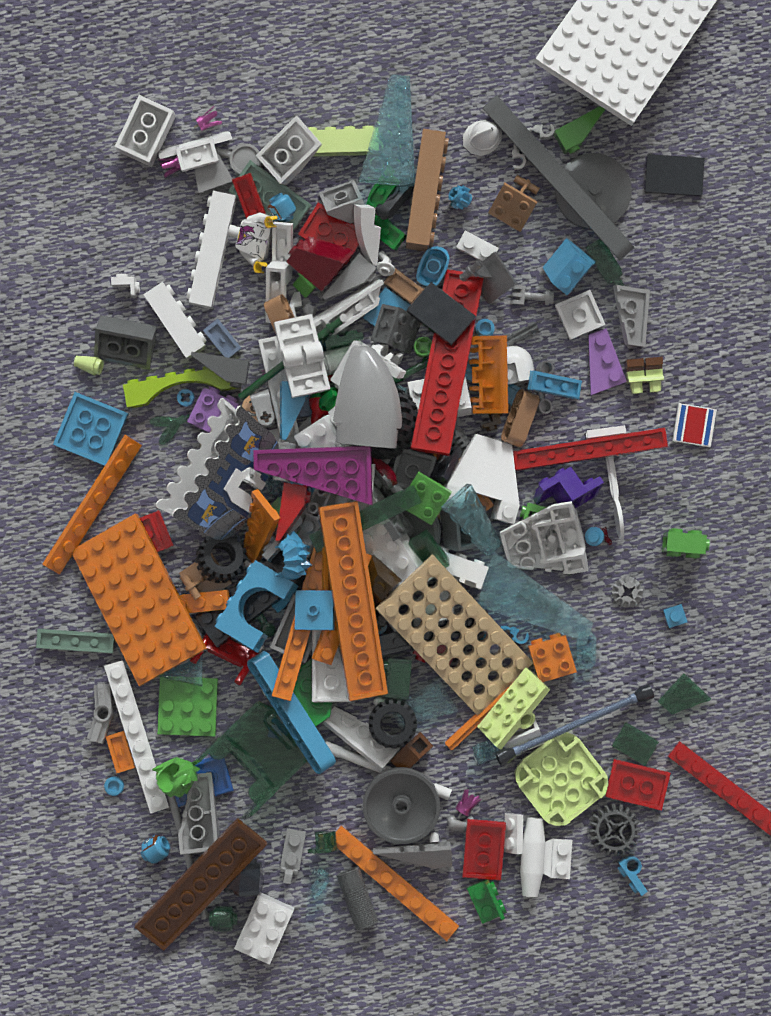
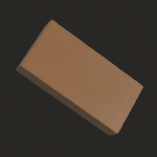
(403, 286)

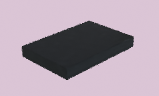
(674, 175)
(441, 314)

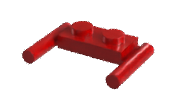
(231, 652)

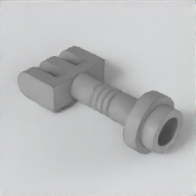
(523, 295)

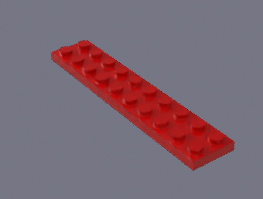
(446, 374)

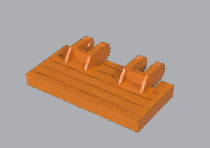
(490, 374)

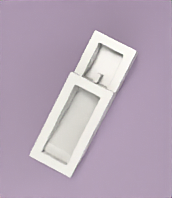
(367, 232)

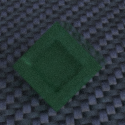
(324, 842)

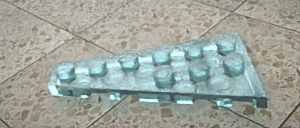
(391, 145)

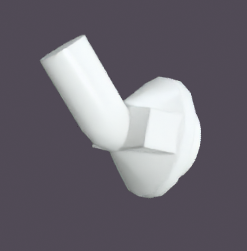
(385, 267)

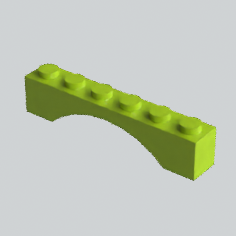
(143, 392)

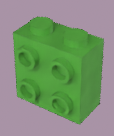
(690, 543)

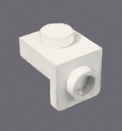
(123, 280)

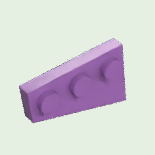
(603, 363)

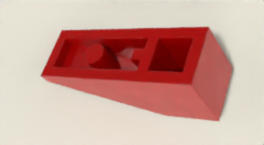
(292, 506)

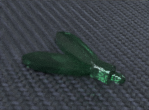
(172, 426)

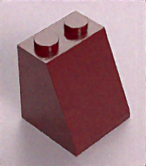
(318, 260)

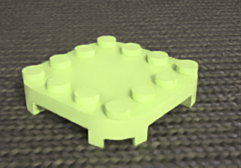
(561, 779)

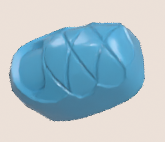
(433, 266)

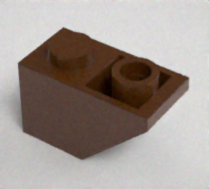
(412, 752)

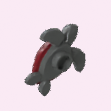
(385, 478)

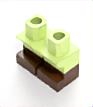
(650, 367)

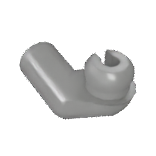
(457, 825)

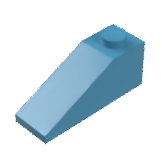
(289, 409)

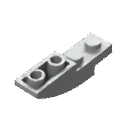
(312, 521)

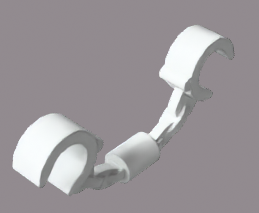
(515, 152)

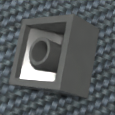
(453, 536)

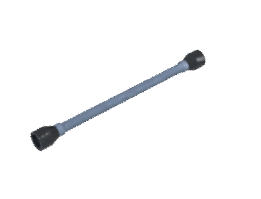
(642, 694)

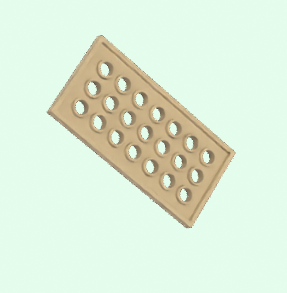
(442, 635)

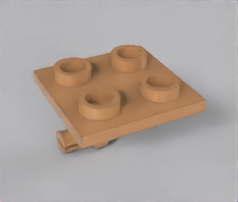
(513, 205)
(196, 583)

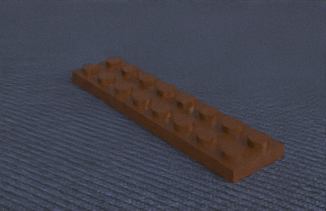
(200, 884)

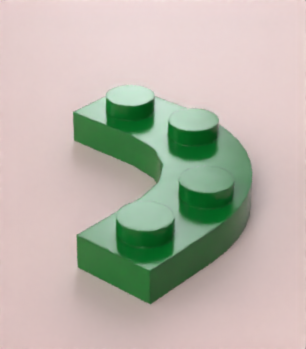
(389, 233)

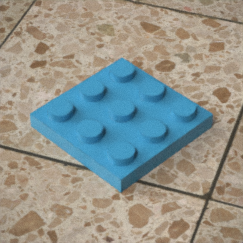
(90, 428)

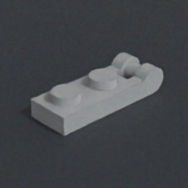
(270, 550)

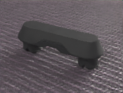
(394, 202)

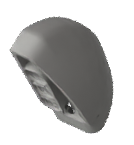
(367, 401)

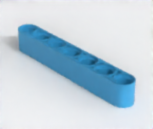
(292, 715)

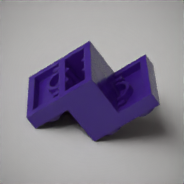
(567, 487)

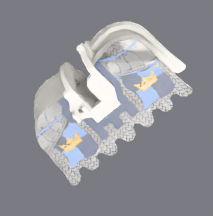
(209, 487)

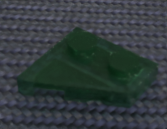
(682, 695)

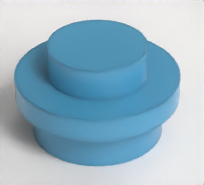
(485, 327)
(594, 536)

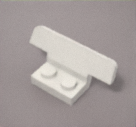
(196, 152)

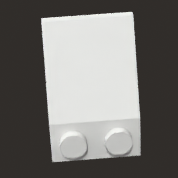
(289, 151)

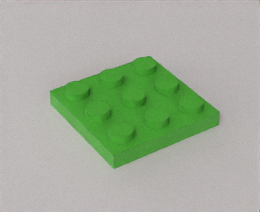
(187, 707)

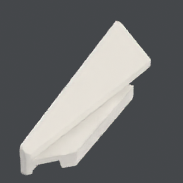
(351, 307)

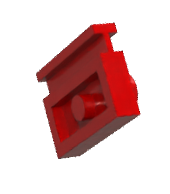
(157, 531)

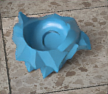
(295, 557)

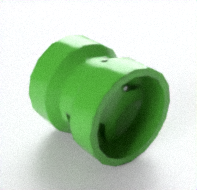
(422, 347)

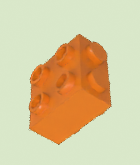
(551, 657)

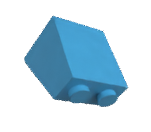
(568, 266)

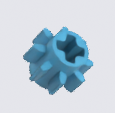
(460, 197)

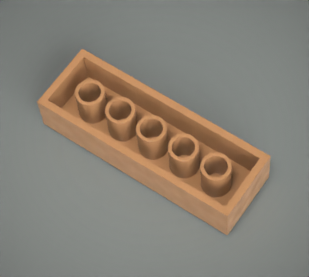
(425, 194)

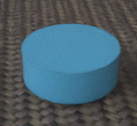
(114, 786)

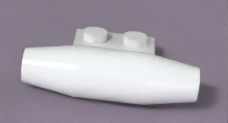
(542, 857)

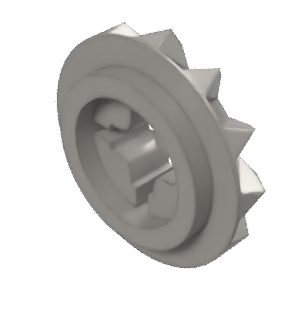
(618, 590)

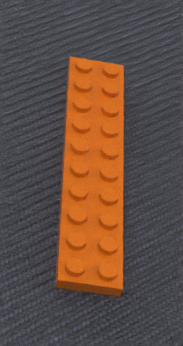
(353, 600)

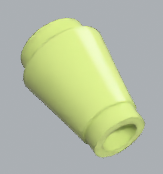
(92, 365)

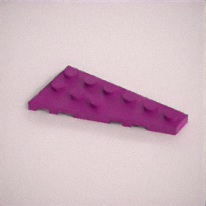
(330, 469)

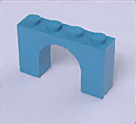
(257, 579)

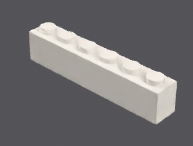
(212, 249)

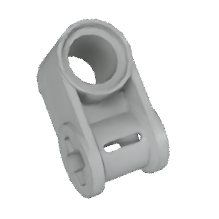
(263, 405)

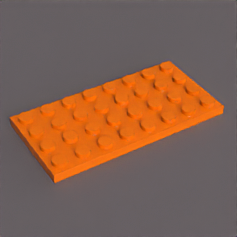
(138, 600)

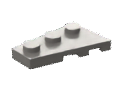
(633, 313)

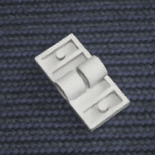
(302, 356)

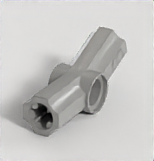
(100, 726)

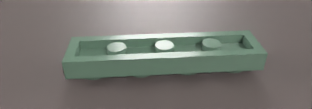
(75, 640)

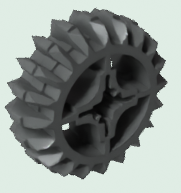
(607, 835)

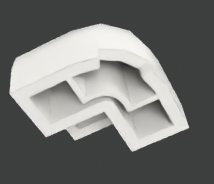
(518, 365)

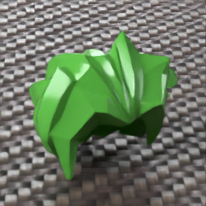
(176, 776)

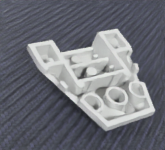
(547, 541)

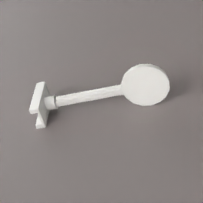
(604, 432)

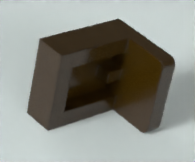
(495, 421)

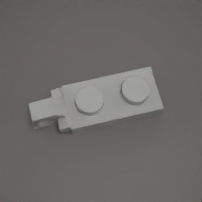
(292, 853)

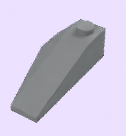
(200, 818)
(430, 855)

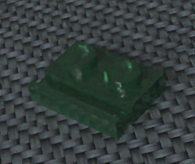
(635, 743)

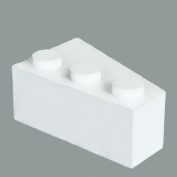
(466, 571)

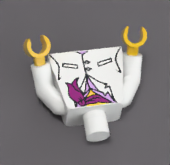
(254, 239)

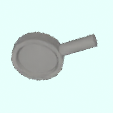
(240, 156)

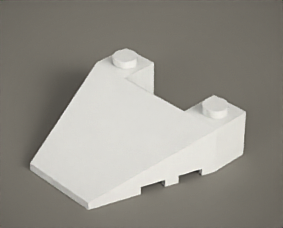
(491, 471)

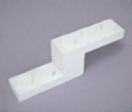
(279, 271)

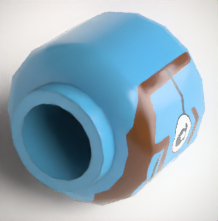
(282, 207)
(155, 849)

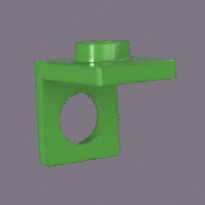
(304, 286)

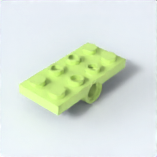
(514, 709)

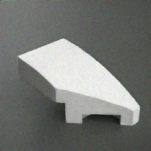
(295, 302)

